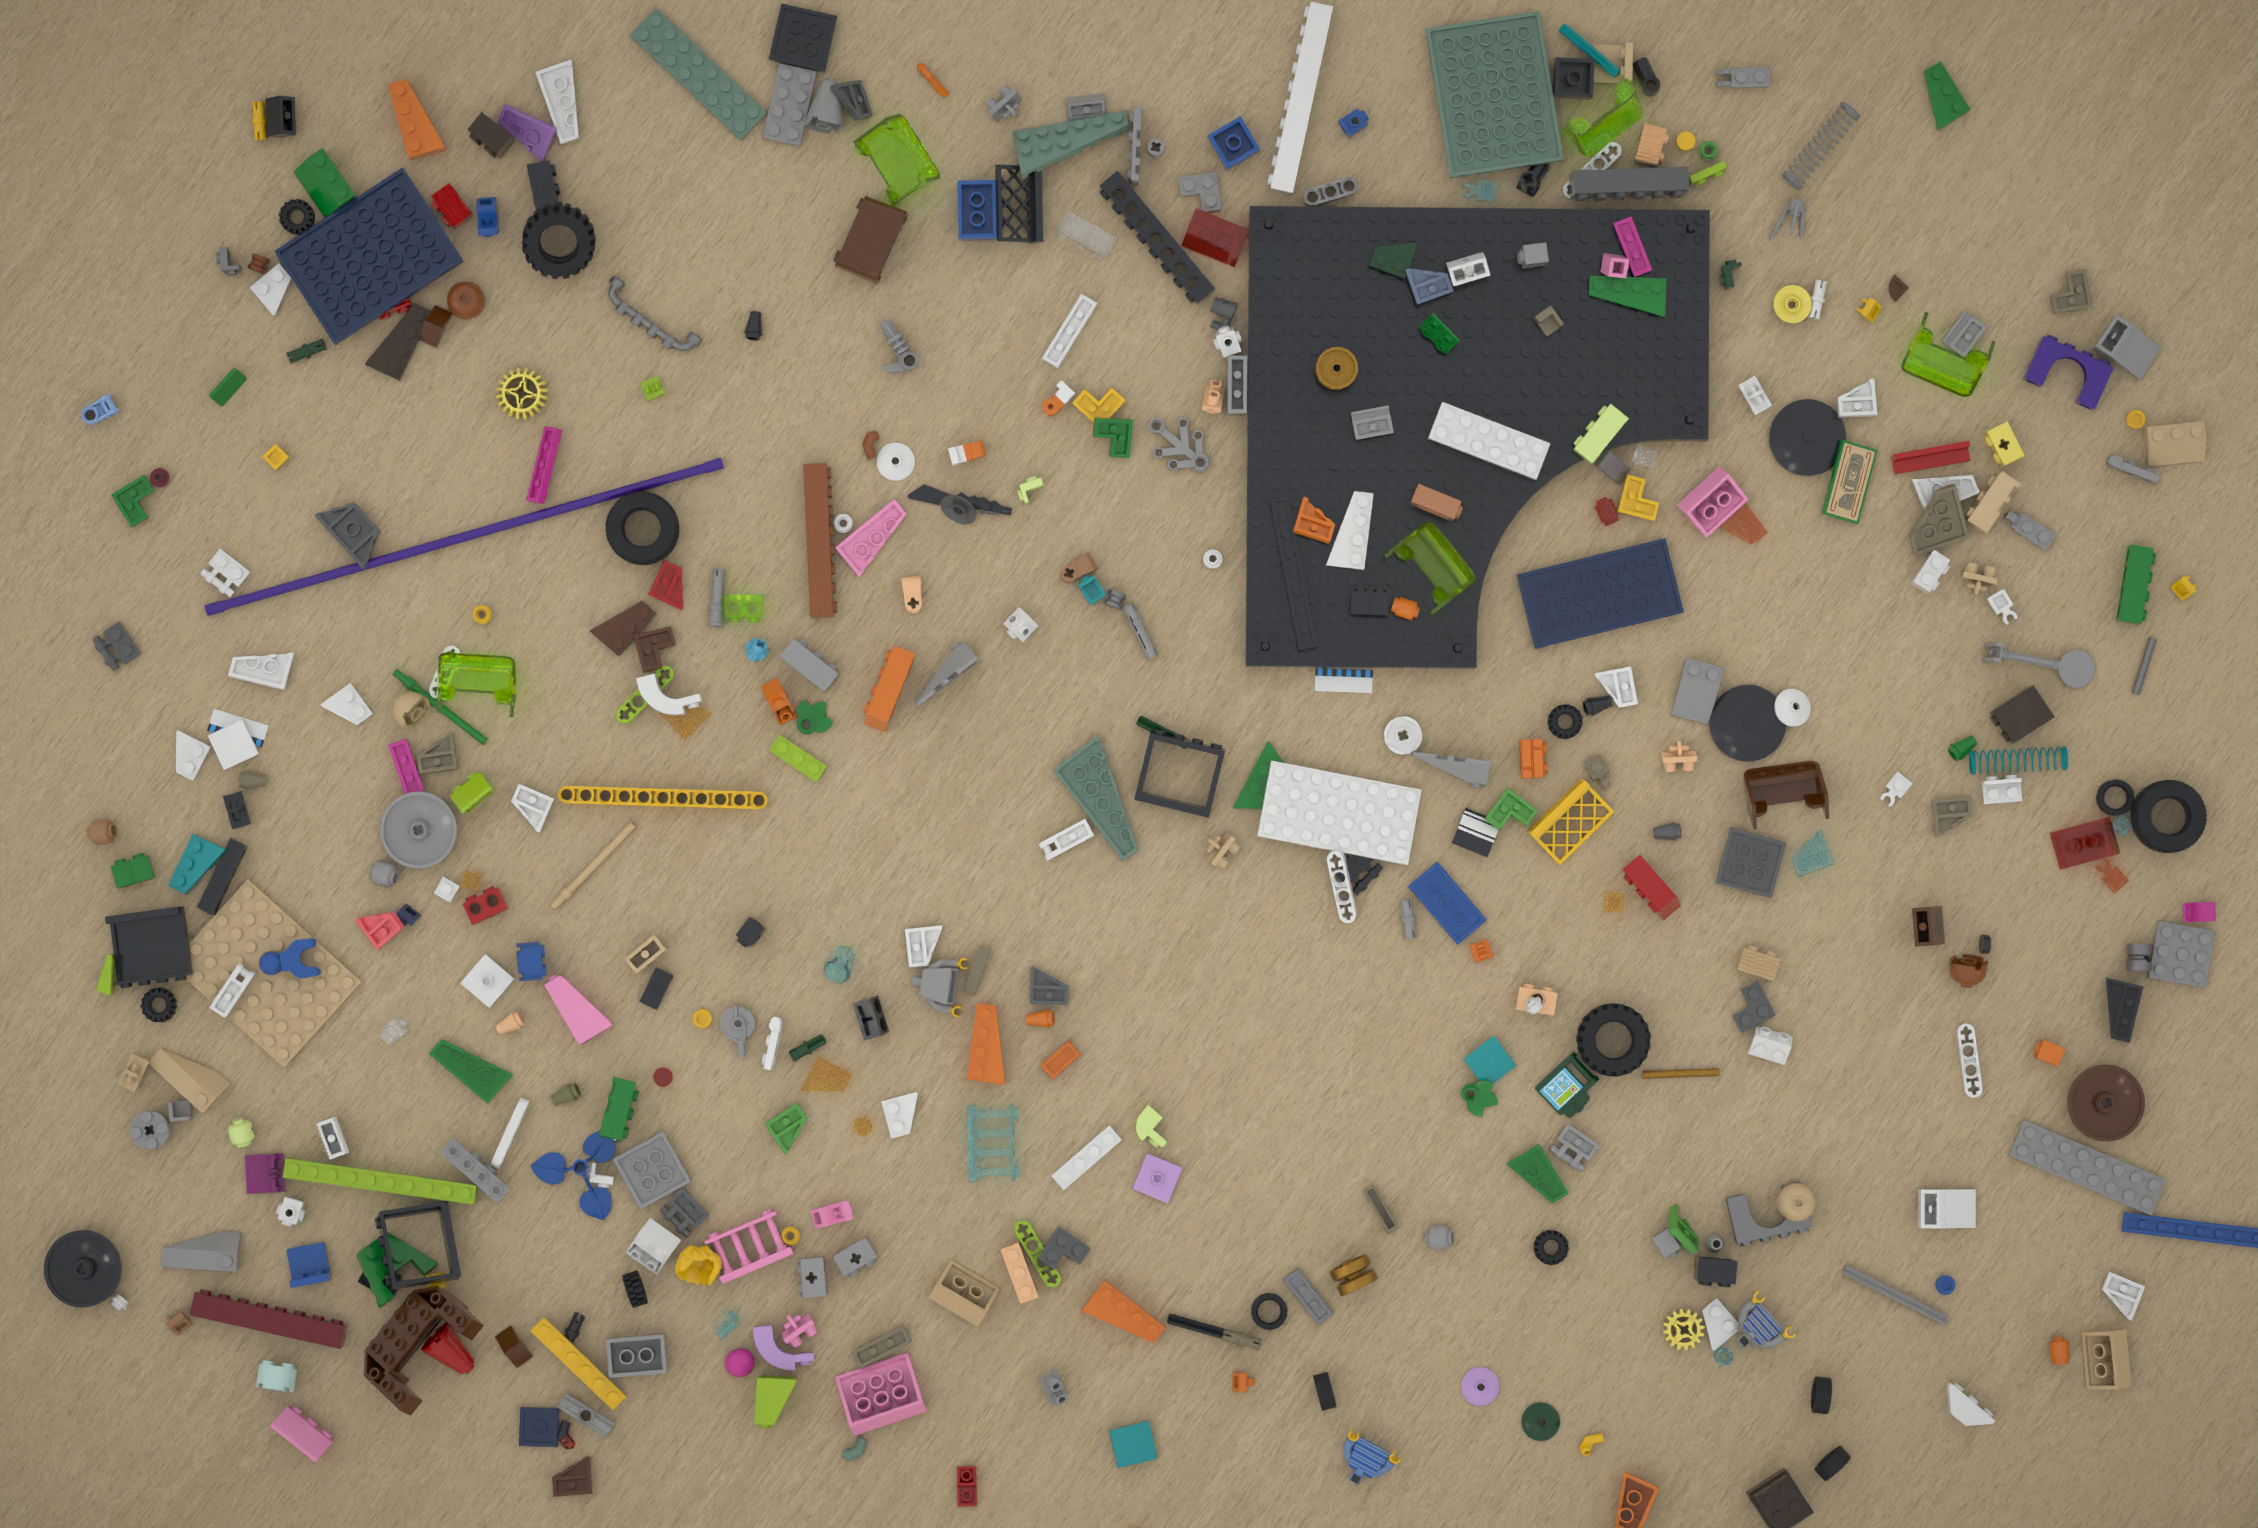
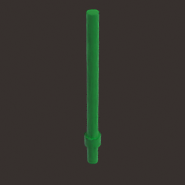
(410, 683)

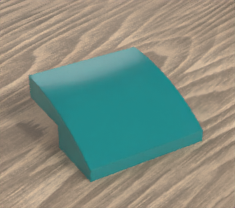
(1489, 1061)
(1133, 1444)

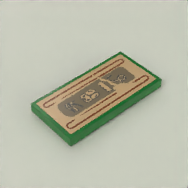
(1849, 482)

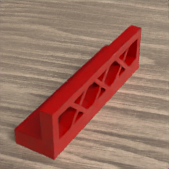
(1930, 457)

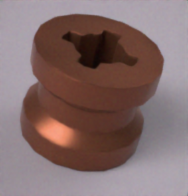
(258, 263)

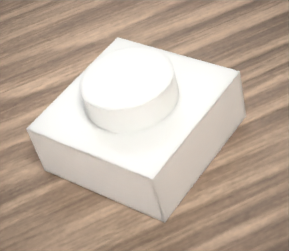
(446, 889)

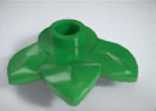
(815, 715)
(1482, 1097)

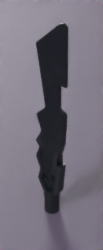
(933, 496)

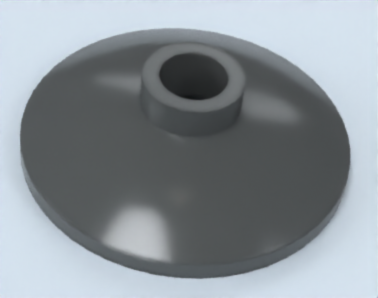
(958, 509)

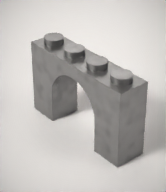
(1747, 1230)

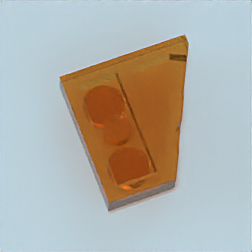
(1744, 525)

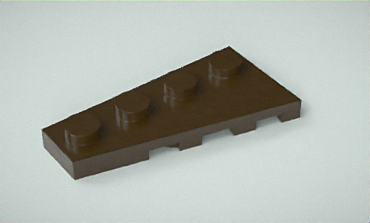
(400, 344)

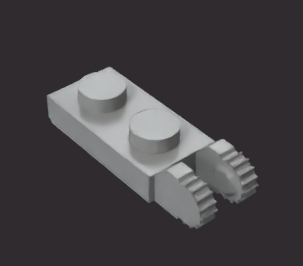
(1745, 77)
(2131, 468)

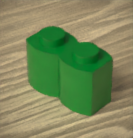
(132, 871)

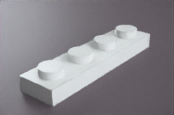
(1086, 1157)

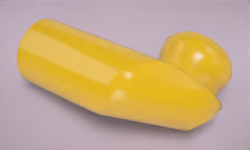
(1588, 1442)

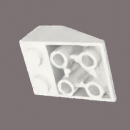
(1946, 1208)

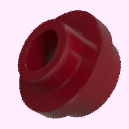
(164, 481)

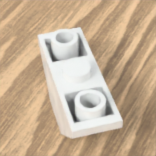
(1966, 1408)

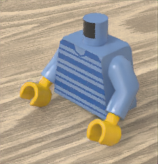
(1367, 1457)

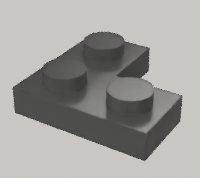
(1758, 1010)
(1062, 1244)

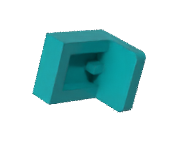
(1091, 589)

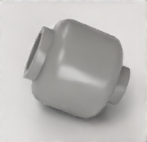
(384, 874)
(1439, 1237)

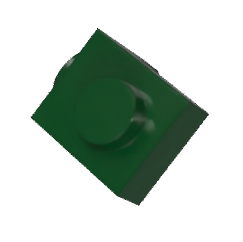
(1726, 278)

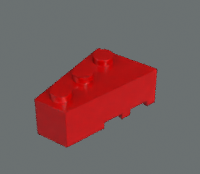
(1651, 887)

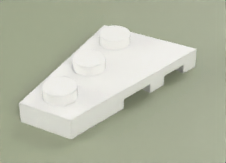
(263, 670)

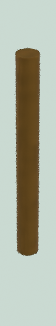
(1680, 1073)

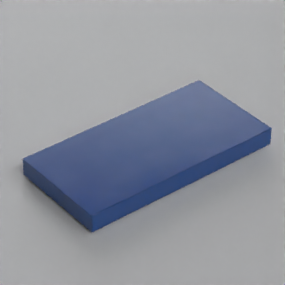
(1447, 903)

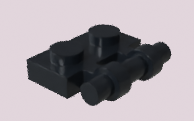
(1355, 866)

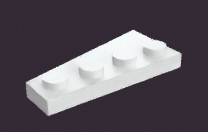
(559, 94)

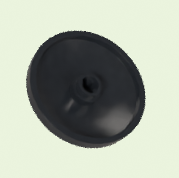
(1806, 437)
(1746, 723)
(82, 1268)

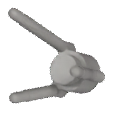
(1796, 210)

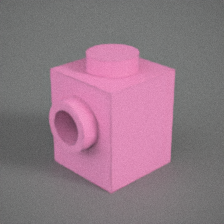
(1614, 265)

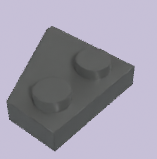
(1047, 989)

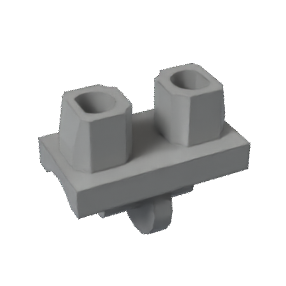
(1005, 106)
(1053, 1388)

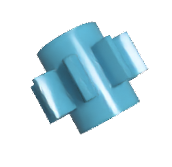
(756, 649)

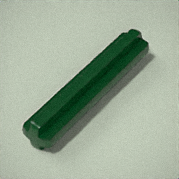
(1151, 726)

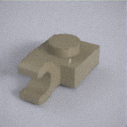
(1597, 769)

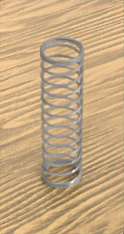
(1855, 115)

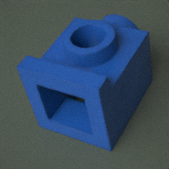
(1351, 129)

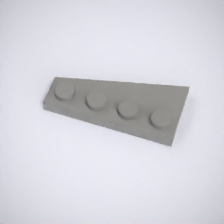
(1134, 154)

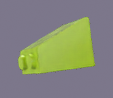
(771, 1398)

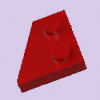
(668, 585)

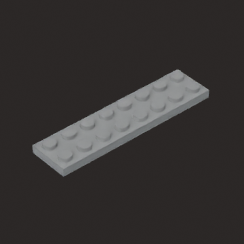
(2087, 1167)

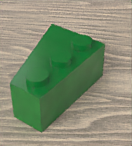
(619, 1110)

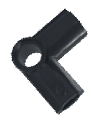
(1530, 180)

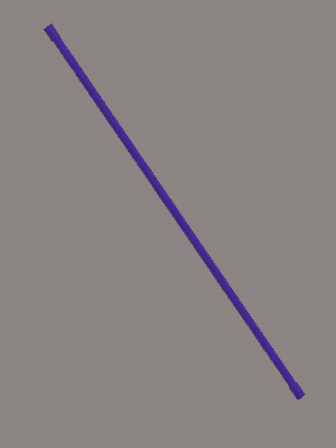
(706, 467)

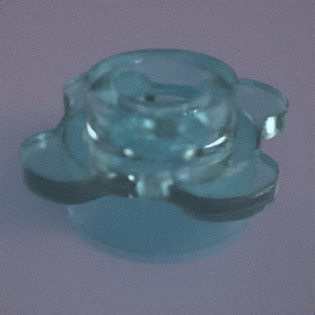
(2127, 825)

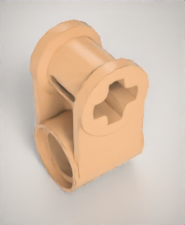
(912, 591)

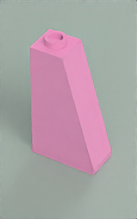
(578, 1012)

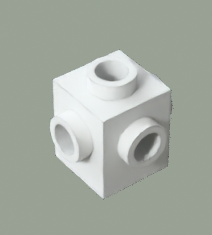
(1230, 347)
(1020, 625)
(297, 1208)

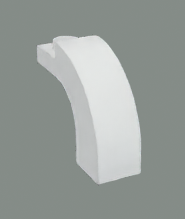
(653, 695)

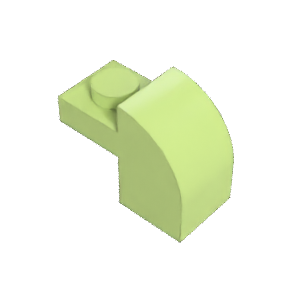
(1144, 1126)

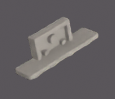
(469, 1165)

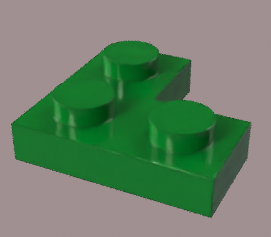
(1118, 430)
(129, 497)

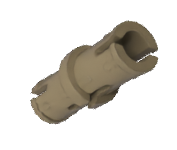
(1241, 1339)

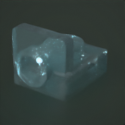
(725, 1327)

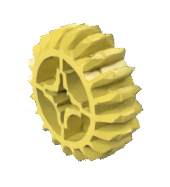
(520, 402)

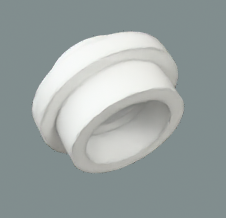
(837, 523)
(1212, 565)
(1533, 1005)
(119, 1302)

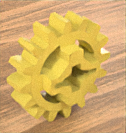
(1689, 1322)

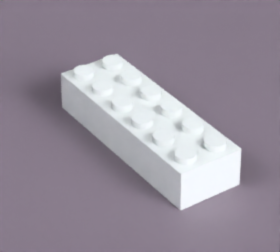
(1488, 441)

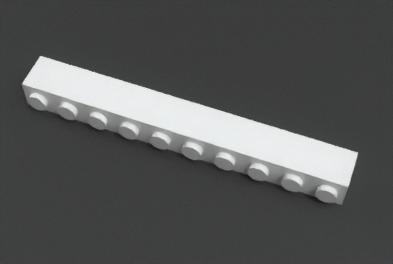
(1301, 98)

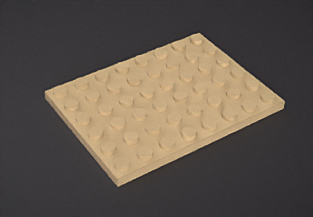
(274, 1009)

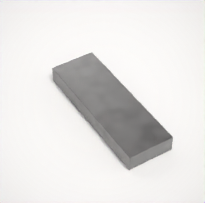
(1308, 1296)

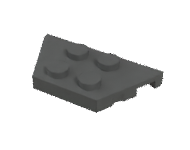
(352, 530)

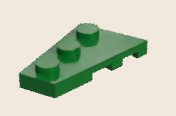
(1944, 96)
(1539, 1173)

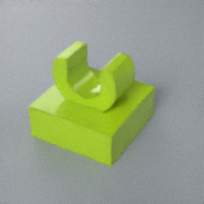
(652, 388)

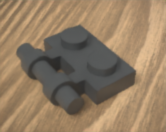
(122, 644)
(688, 1208)

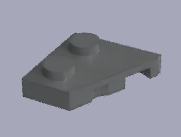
(853, 99)

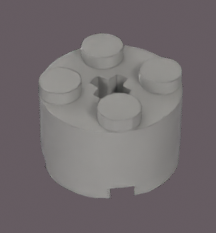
(162, 1129)

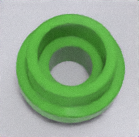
(1708, 144)

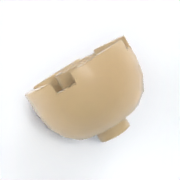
(409, 709)
(1796, 1202)

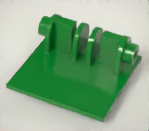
(1439, 334)

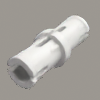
(1817, 299)

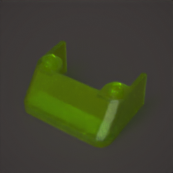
(1943, 366)
(1437, 561)
(478, 675)

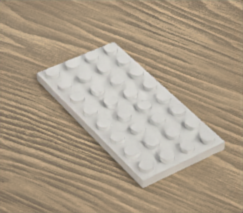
(1339, 812)

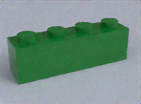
(2135, 584)

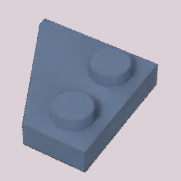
(1428, 284)

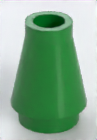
(1961, 748)

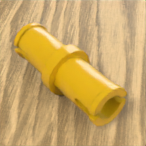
(259, 121)

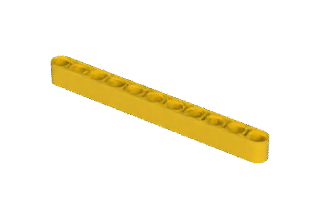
(654, 794)

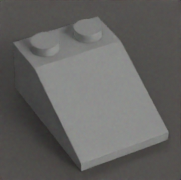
(1697, 691)

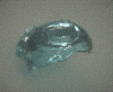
(840, 965)

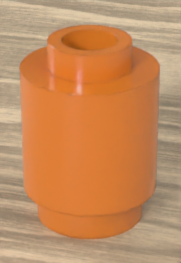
(1405, 608)
(2059, 1351)

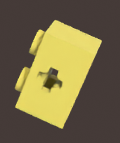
(2005, 434)

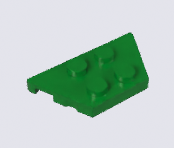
(1254, 788)

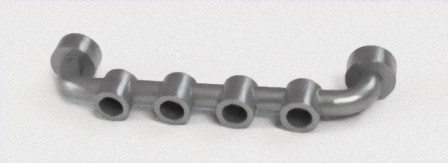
(638, 319)

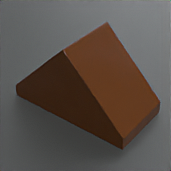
(435, 326)
(513, 1346)

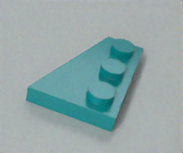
(194, 863)

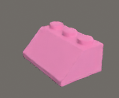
(1712, 502)
(303, 1432)

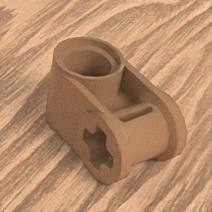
(1080, 566)

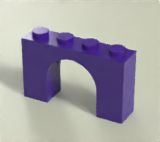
(2095, 371)

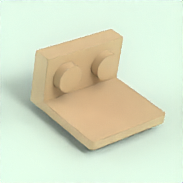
(1621, 57)

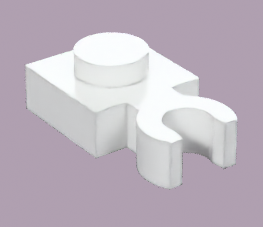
(2000, 603)
(1897, 787)

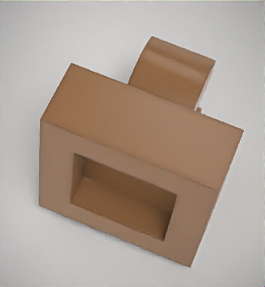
(178, 1323)

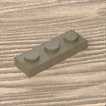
(881, 1347)

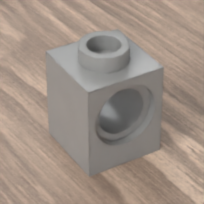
(1665, 1243)

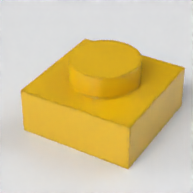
(275, 457)

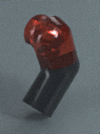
(564, 1437)

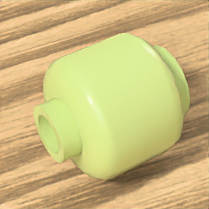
(241, 1132)

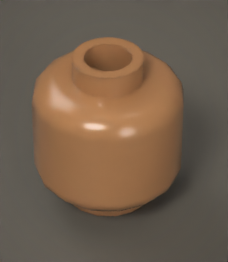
(102, 831)

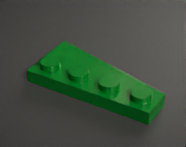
(1632, 292)
(471, 1070)

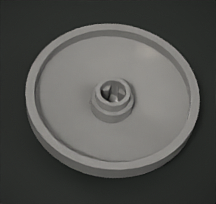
(418, 829)

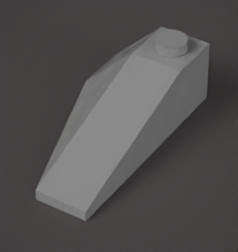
(1465, 769)
(210, 1252)

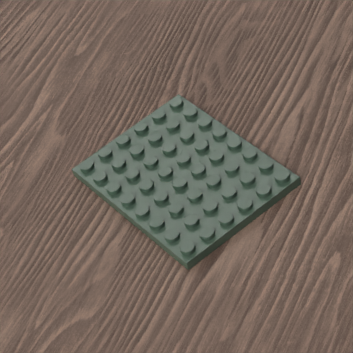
(1494, 94)

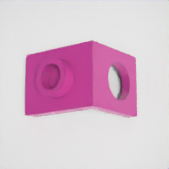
(2199, 912)

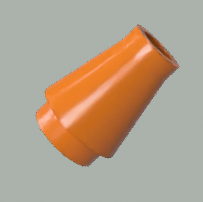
(1041, 1019)

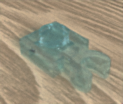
(1484, 190)

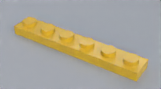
(578, 1363)

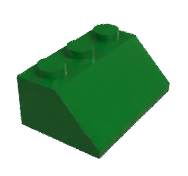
(324, 183)

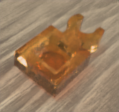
(2113, 877)

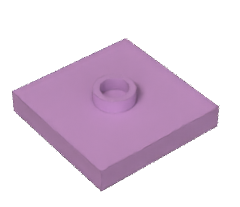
(1157, 1178)

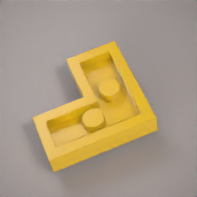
(1093, 408)
(1633, 504)

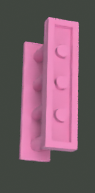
(746, 1265)

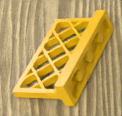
(1559, 809)

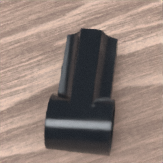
(1646, 75)

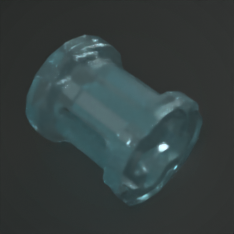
(1723, 1350)

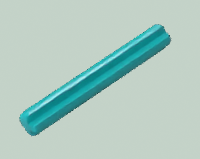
(1589, 50)

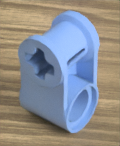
(101, 410)

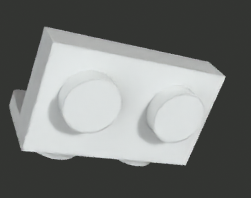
(1770, 1045)

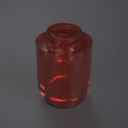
(1606, 511)

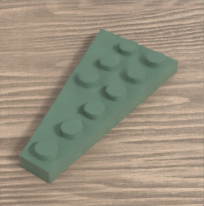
(1059, 141)
(1093, 787)

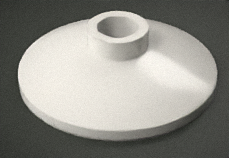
(903, 468)
(1784, 707)

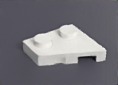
(1858, 402)
(1619, 685)
(900, 1114)
(1719, 1323)

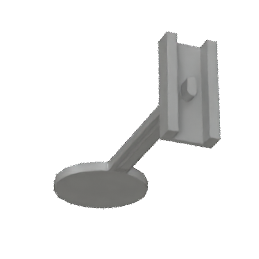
(2074, 667)

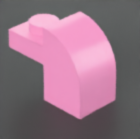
(831, 1214)

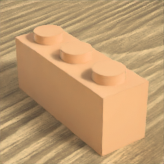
(1019, 1272)

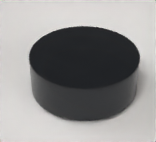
(1984, 944)

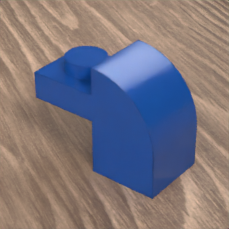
(487, 216)

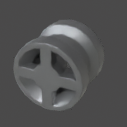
(1115, 599)

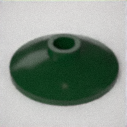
(1533, 1414)

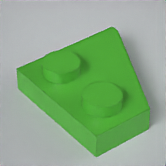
(786, 1126)

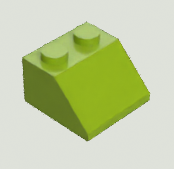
(472, 792)

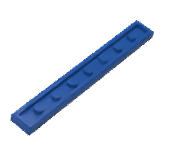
(2190, 1230)

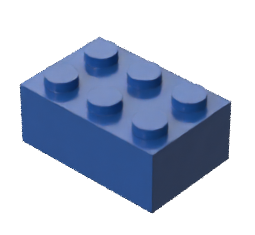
(977, 210)

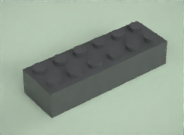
(1629, 182)

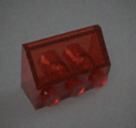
(1215, 237)

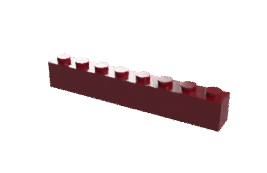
(267, 1319)

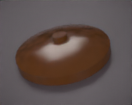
(2105, 1102)

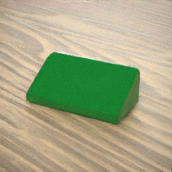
(228, 387)

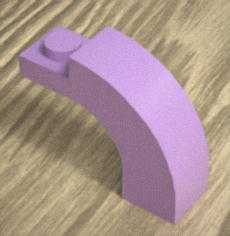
(773, 1354)

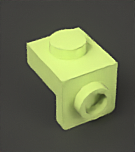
(1031, 484)

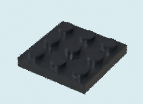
(803, 38)

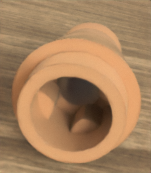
(512, 1022)

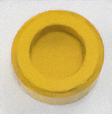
(1685, 141)
(2135, 419)
(702, 1018)

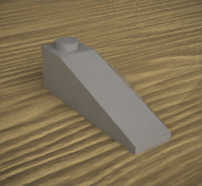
(954, 665)

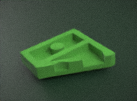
(1682, 1231)

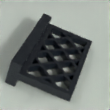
(1034, 205)

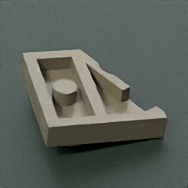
(439, 757)
(1950, 812)

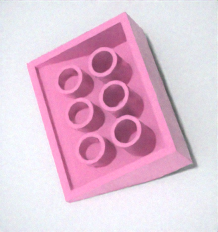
(880, 1394)

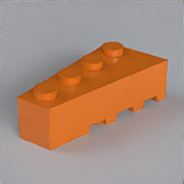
(889, 688)
(1635, 1501)

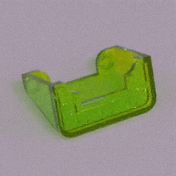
(1592, 138)
(898, 158)

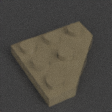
(1940, 522)

